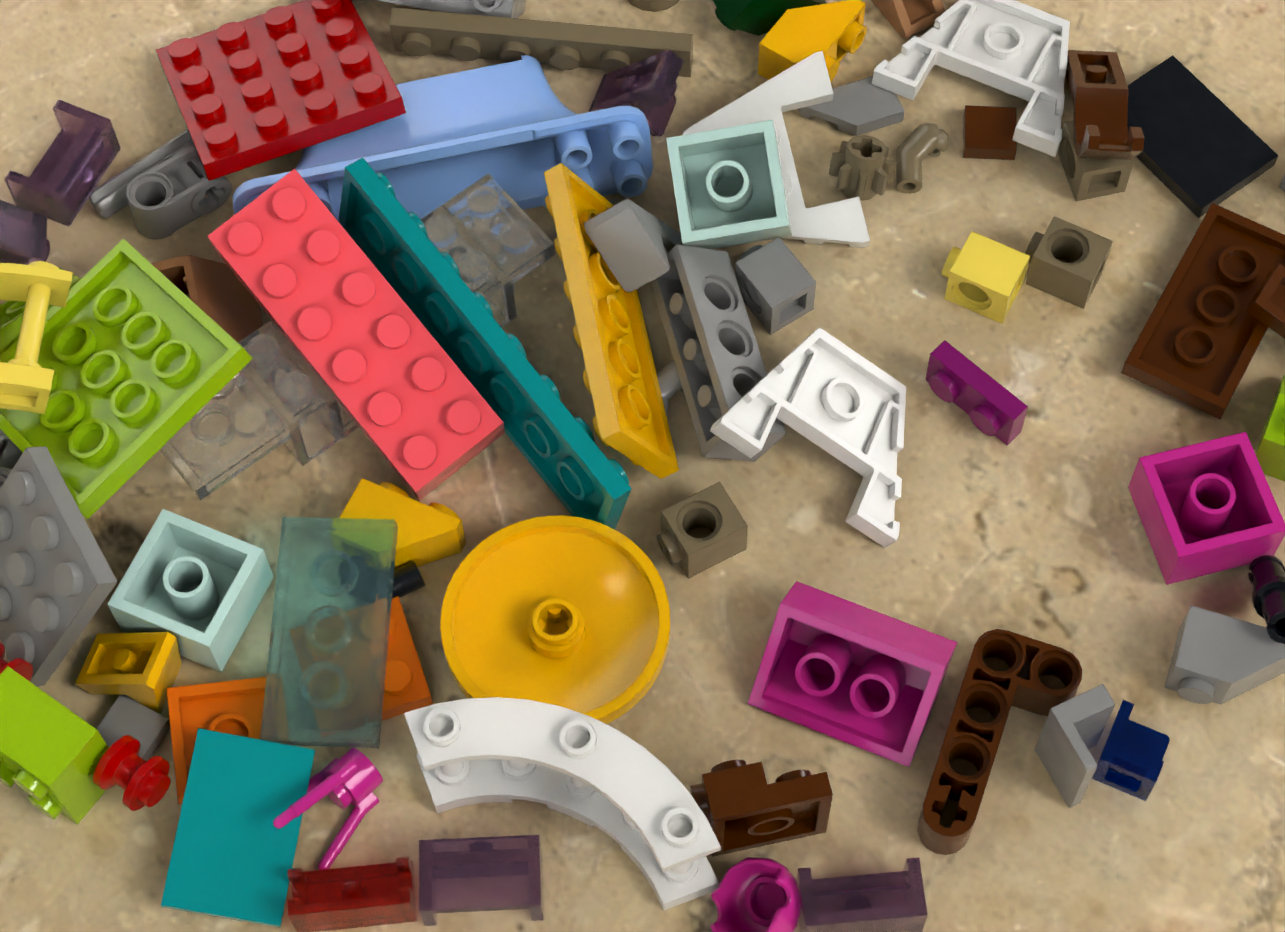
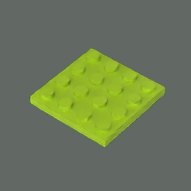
(127, 374)

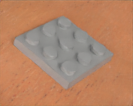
(48, 566)

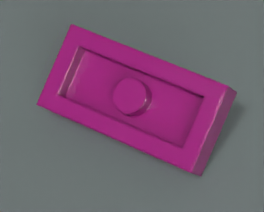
(985, 400)

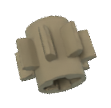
(862, 167)

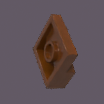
(756, 814)

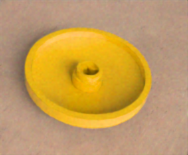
(557, 617)

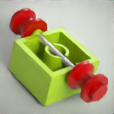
(62, 756)

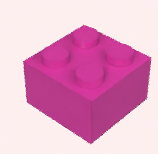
(1206, 507)

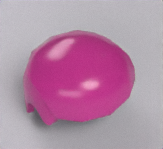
(757, 898)

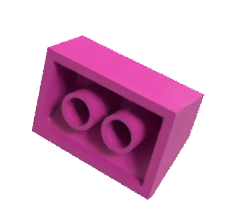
(851, 673)

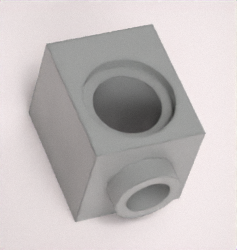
(774, 285)

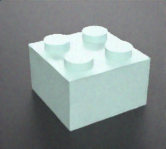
(729, 186)
(192, 586)

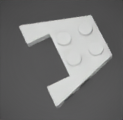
(1001, 47)
(792, 89)
(842, 408)

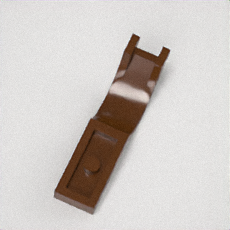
(1101, 107)

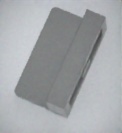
(1068, 735)

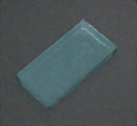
(330, 632)

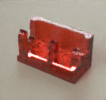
(352, 896)

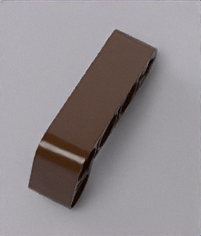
(980, 741)

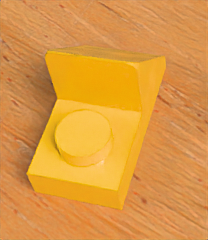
(132, 666)

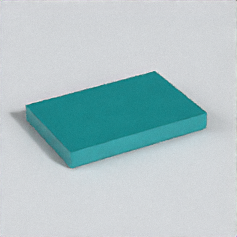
(225, 846)

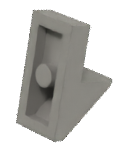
(632, 243)

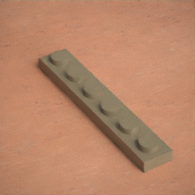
(549, 42)

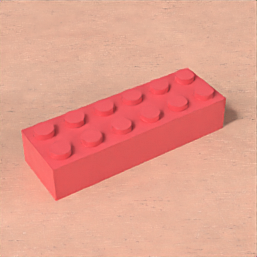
(357, 334)

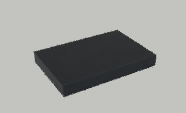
(1193, 137)

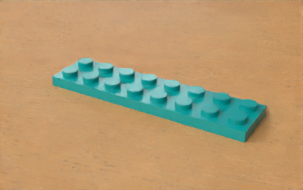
(494, 362)

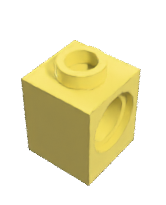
(985, 276)

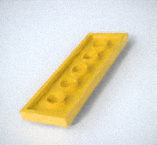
(609, 332)

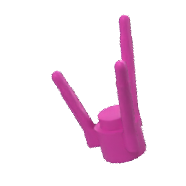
(345, 782)

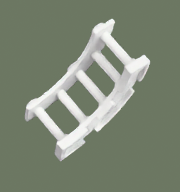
(576, 766)

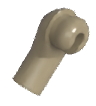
(909, 155)

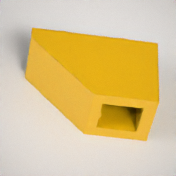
(811, 29)
(423, 530)

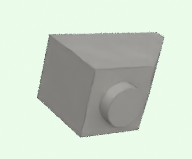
(1221, 657)

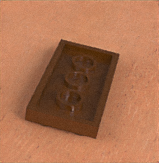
(1200, 327)

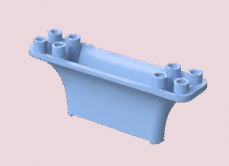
(475, 125)

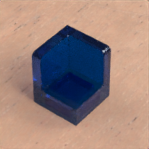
(1131, 755)

